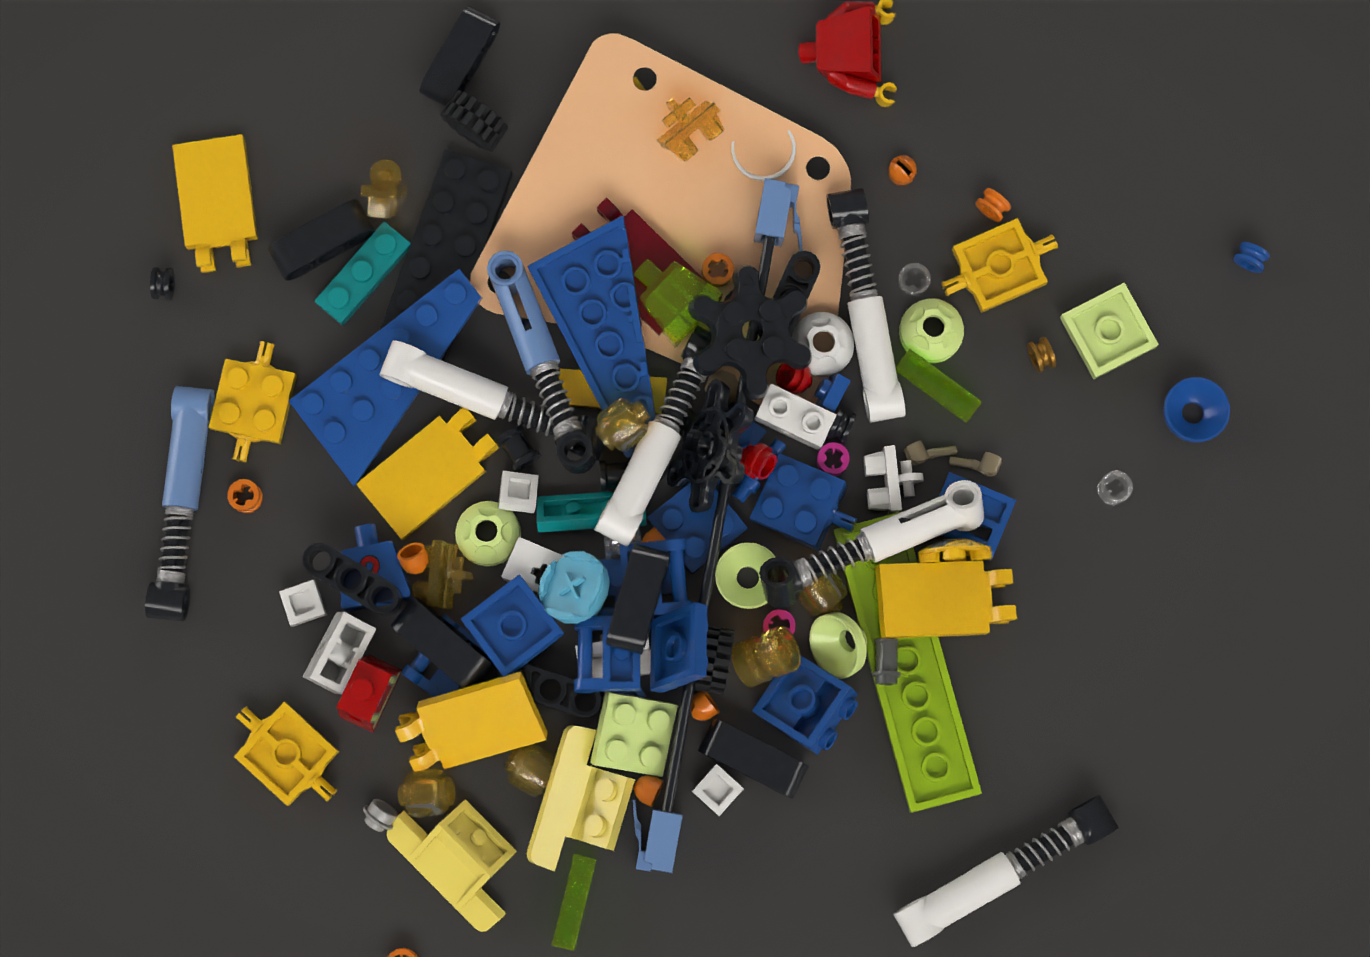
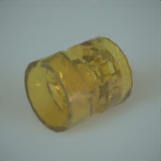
(766, 657)

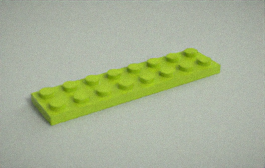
(922, 706)

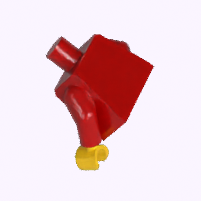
(850, 49)

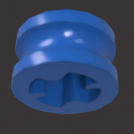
(1251, 257)

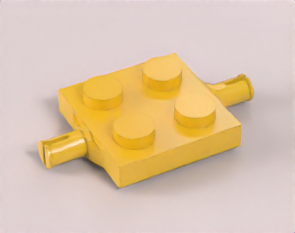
(999, 265)
(252, 401)
(286, 753)

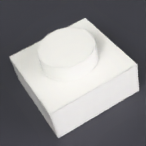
(518, 492)
(303, 603)
(717, 790)

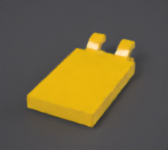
(215, 198)
(426, 473)
(940, 599)
(473, 723)

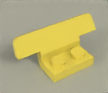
(578, 801)
(457, 859)

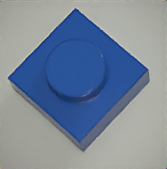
(831, 391)

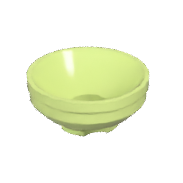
(931, 348)
(494, 551)
(730, 563)
(831, 648)

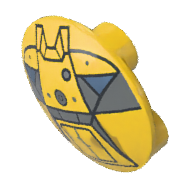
(954, 550)

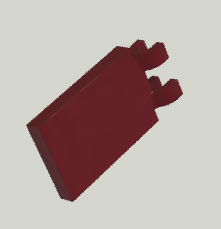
(643, 245)

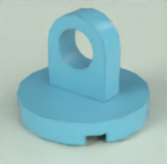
(574, 587)

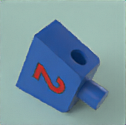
(378, 558)

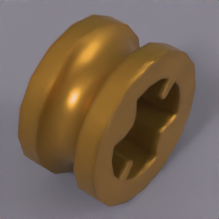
(1041, 354)

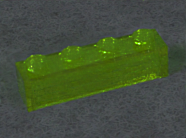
(938, 386)
(574, 902)

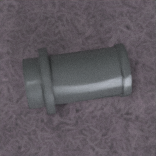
(886, 662)

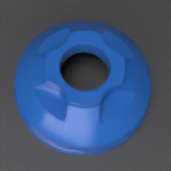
(1205, 395)

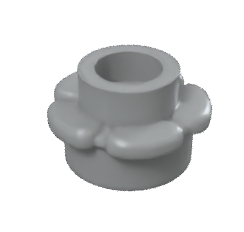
(379, 815)

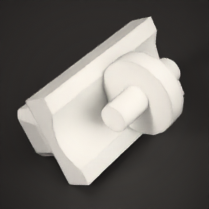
(886, 464)

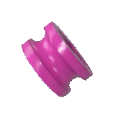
(844, 460)
(782, 615)

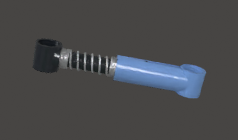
(540, 358)
(191, 415)

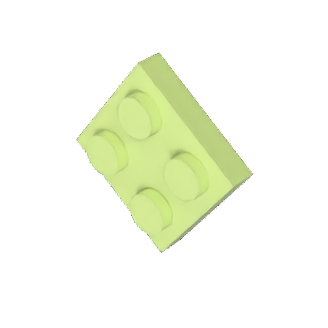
(1109, 331)
(633, 734)

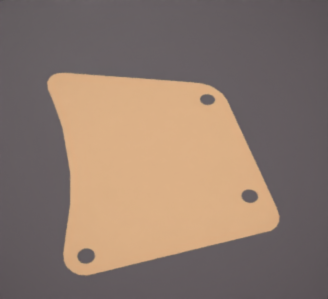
(608, 148)

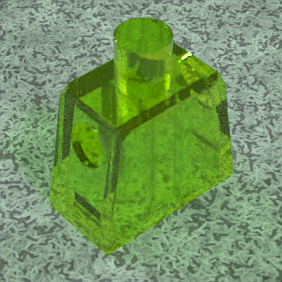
(669, 297)

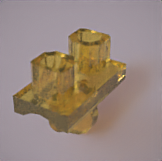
(702, 118)
(384, 189)
(444, 575)

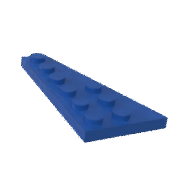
(597, 310)
(357, 408)

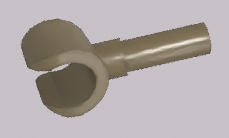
(917, 453)
(988, 466)

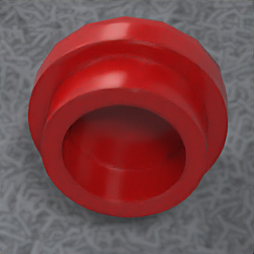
(793, 380)
(758, 460)

